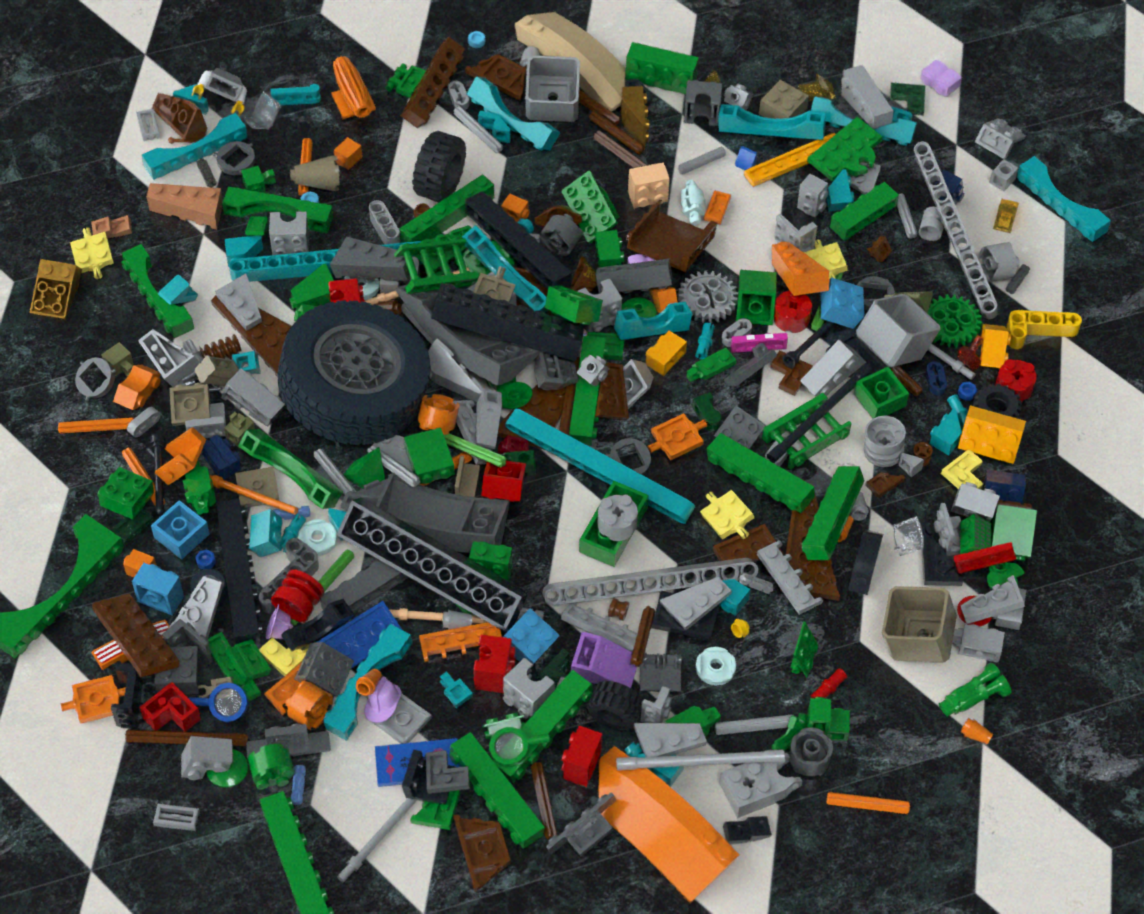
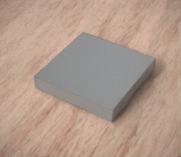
(405, 721)

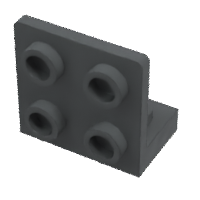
(184, 634)
(325, 668)

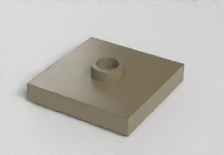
(260, 481)

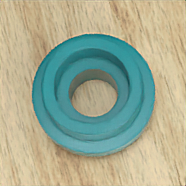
(633, 750)

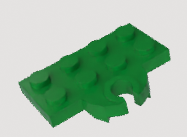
(847, 151)

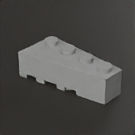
(865, 97)

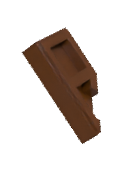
(883, 483)

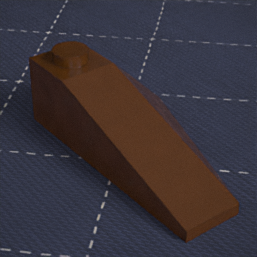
(181, 116)

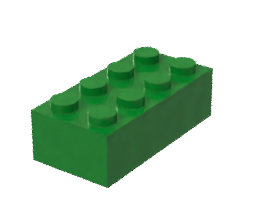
(660, 67)
(601, 547)

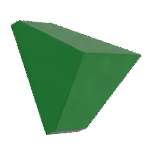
(366, 469)

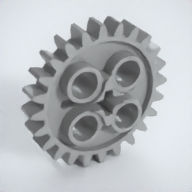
(718, 290)

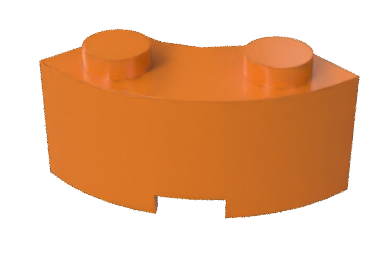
(137, 387)

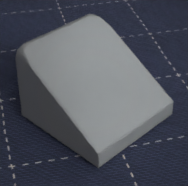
(910, 464)

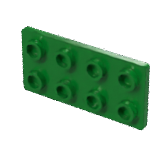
(593, 205)

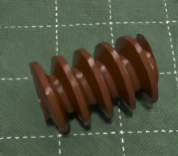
(222, 349)

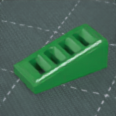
(257, 226)

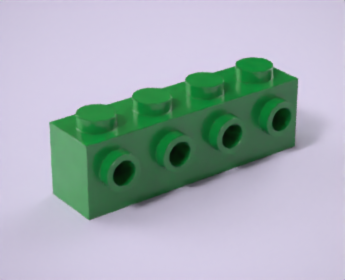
(864, 211)

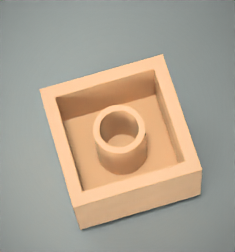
(648, 185)

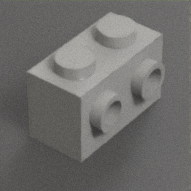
(812, 195)

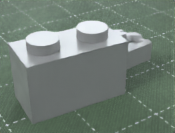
(979, 642)

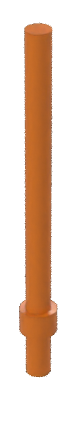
(219, 482)

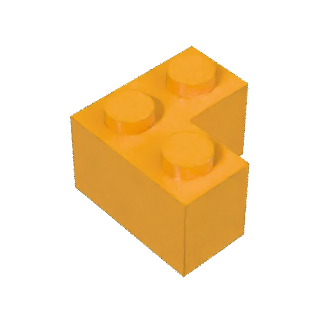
(994, 345)

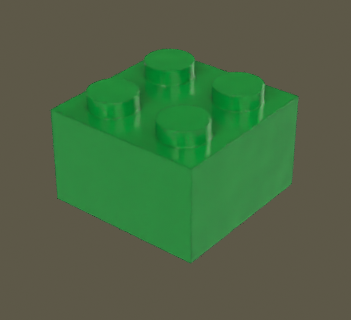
(881, 393)

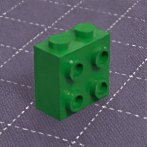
(125, 493)
(493, 557)

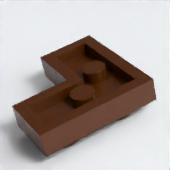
(791, 381)

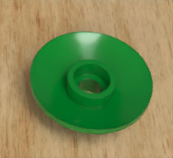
(646, 307)
(515, 394)
(235, 773)

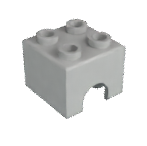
(289, 236)
(611, 304)
(523, 692)

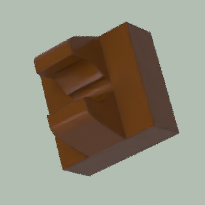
(880, 249)

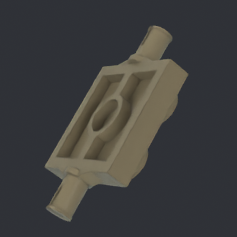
(495, 286)

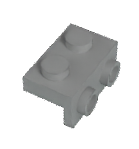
(659, 710)

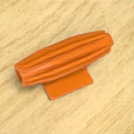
(353, 95)

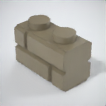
(216, 370)

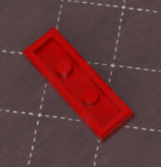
(984, 557)

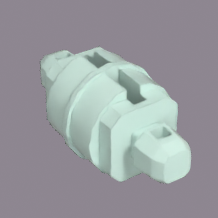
(693, 202)

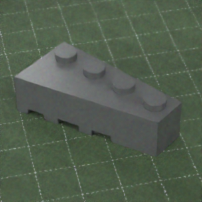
(368, 260)

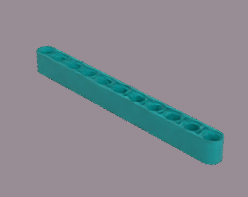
(287, 265)
(598, 464)

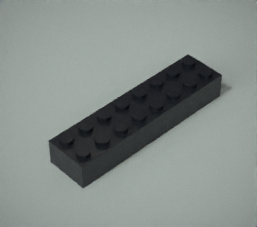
(508, 322)

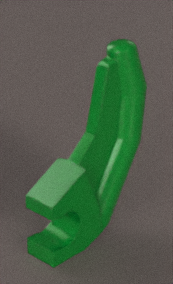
(794, 726)

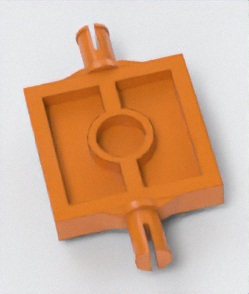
(677, 436)
(94, 699)

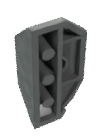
(554, 372)

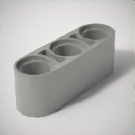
(383, 223)

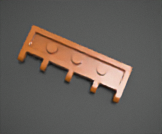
(455, 639)
(283, 689)

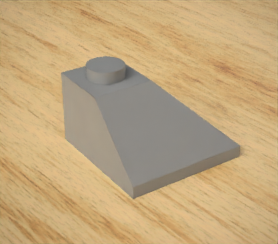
(637, 380)

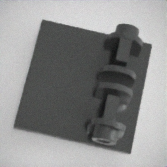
(741, 427)
(660, 671)

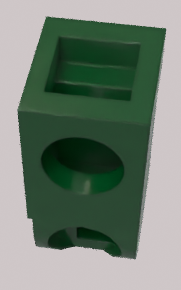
(704, 410)
(523, 457)

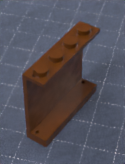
(667, 237)

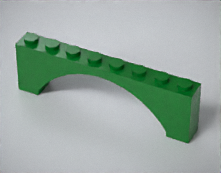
(95, 552)

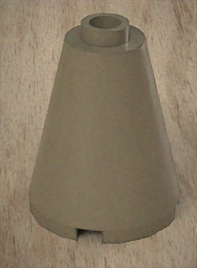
(317, 174)

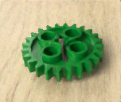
(956, 320)

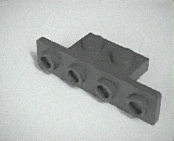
(295, 738)
(586, 830)

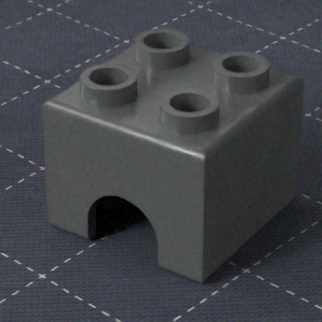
(703, 100)

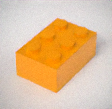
(991, 434)

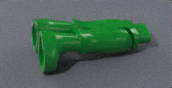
(974, 691)

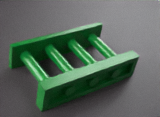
(433, 282)
(795, 417)

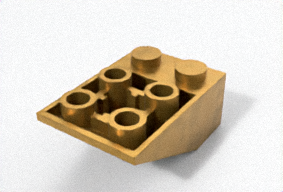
(635, 113)
(55, 288)

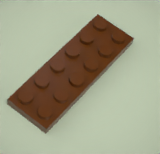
(135, 635)

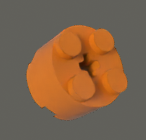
(437, 413)
(308, 704)

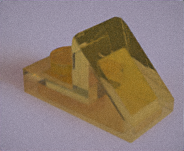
(820, 88)
(1006, 216)

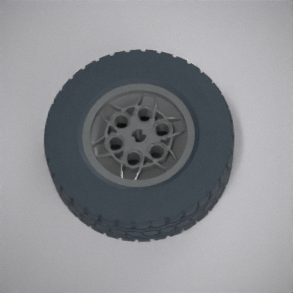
(353, 372)

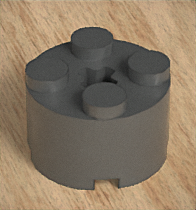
(561, 234)
(810, 752)

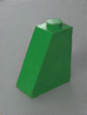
(313, 289)

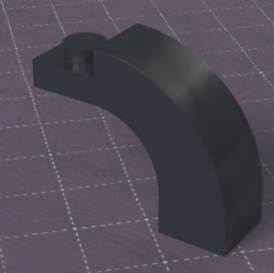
(865, 561)
(330, 619)

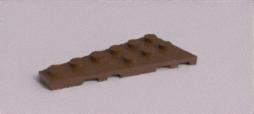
(264, 338)
(544, 405)
(815, 572)

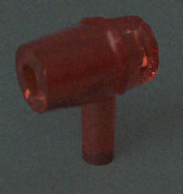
(968, 356)

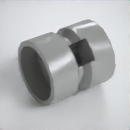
(931, 224)

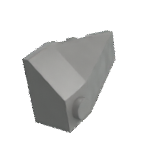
(450, 374)

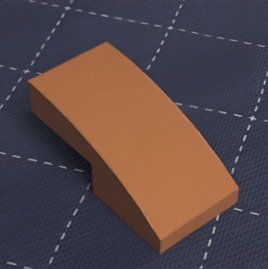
(112, 228)

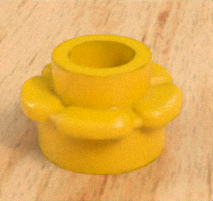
(740, 628)

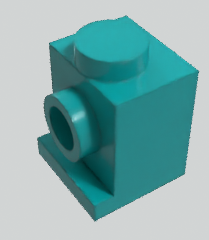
(249, 358)

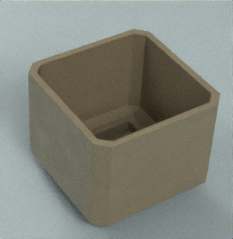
(915, 612)

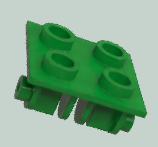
(804, 651)

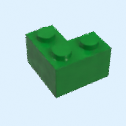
(833, 722)

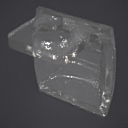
(264, 113)
(908, 536)

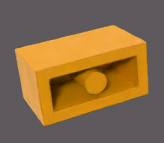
(665, 352)

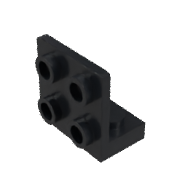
(415, 781)

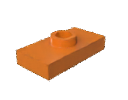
(717, 207)

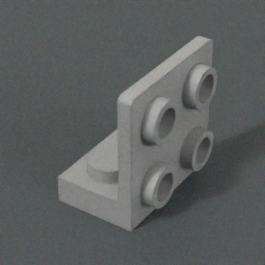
(999, 137)
(802, 239)
(210, 426)
(948, 531)

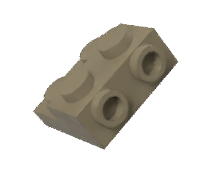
(189, 403)

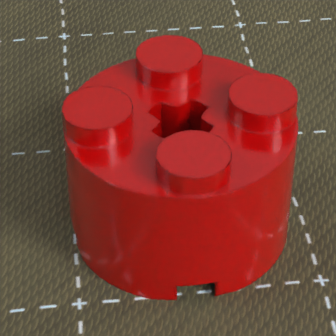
(792, 312)
(1017, 376)

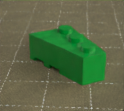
(573, 305)

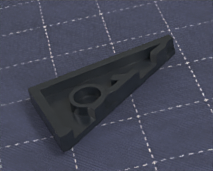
(936, 565)

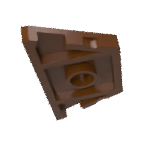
(501, 72)
(482, 848)

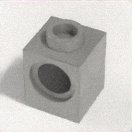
(1003, 175)

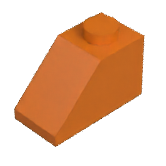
(663, 297)

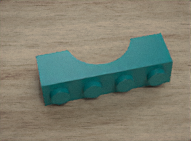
(673, 318)

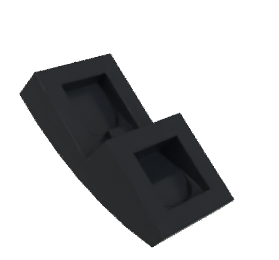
(747, 831)

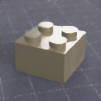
(783, 102)

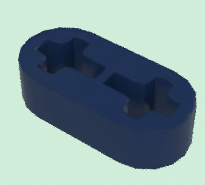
(932, 378)

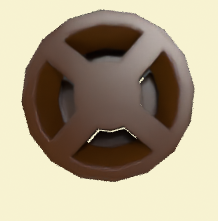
(923, 449)
(618, 609)

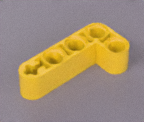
(1041, 324)

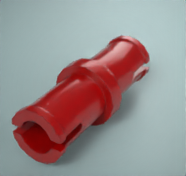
(829, 685)

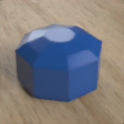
(967, 391)
(205, 559)

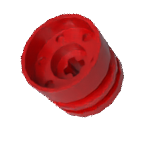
(298, 595)

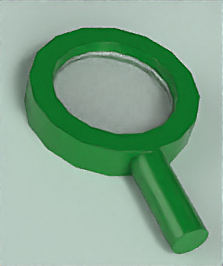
(511, 746)

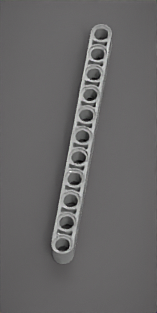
(955, 237)
(640, 585)

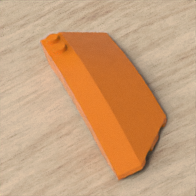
(663, 826)

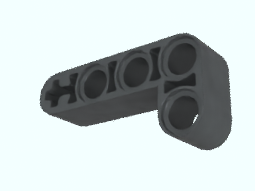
(298, 561)

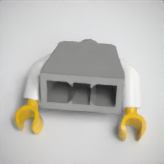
(224, 85)

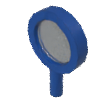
(226, 702)

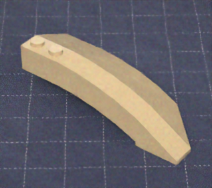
(554, 35)

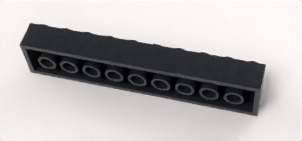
(432, 564)

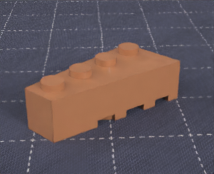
(186, 202)

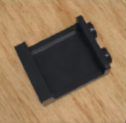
(127, 713)

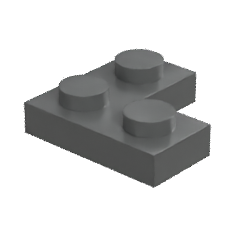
(444, 779)

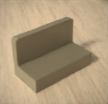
(467, 478)

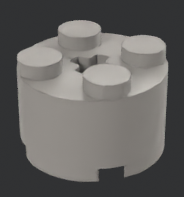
(998, 261)
(617, 517)

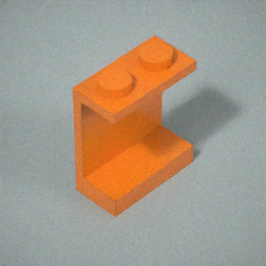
(185, 451)

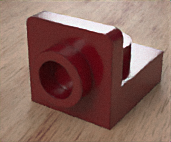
(512, 444)

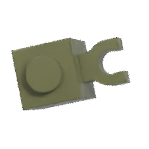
(119, 358)
(236, 428)

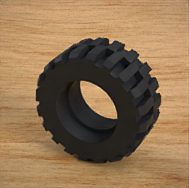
(439, 166)

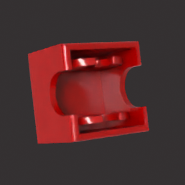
(346, 290)
(495, 662)

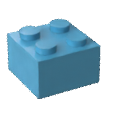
(842, 303)
(180, 529)
(158, 588)
(531, 637)

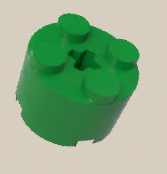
(271, 766)

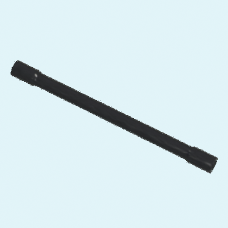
(780, 449)

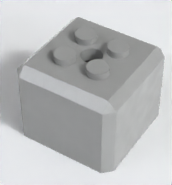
(552, 77)
(897, 330)

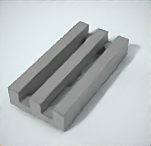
(150, 134)
(175, 824)

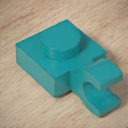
(456, 691)

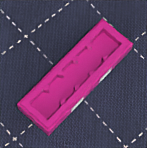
(746, 343)

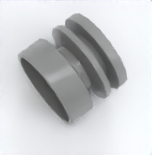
(884, 441)

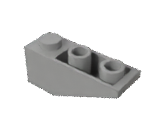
(488, 417)

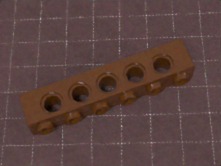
(433, 81)

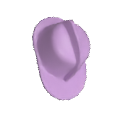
(278, 624)
(382, 702)

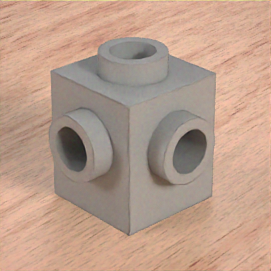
(738, 96)
(593, 369)

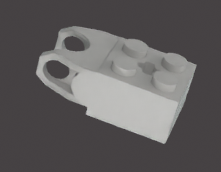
(756, 786)

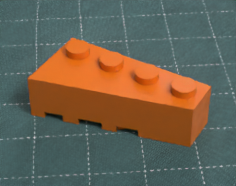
(799, 270)

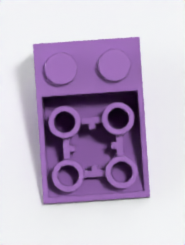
(603, 660)

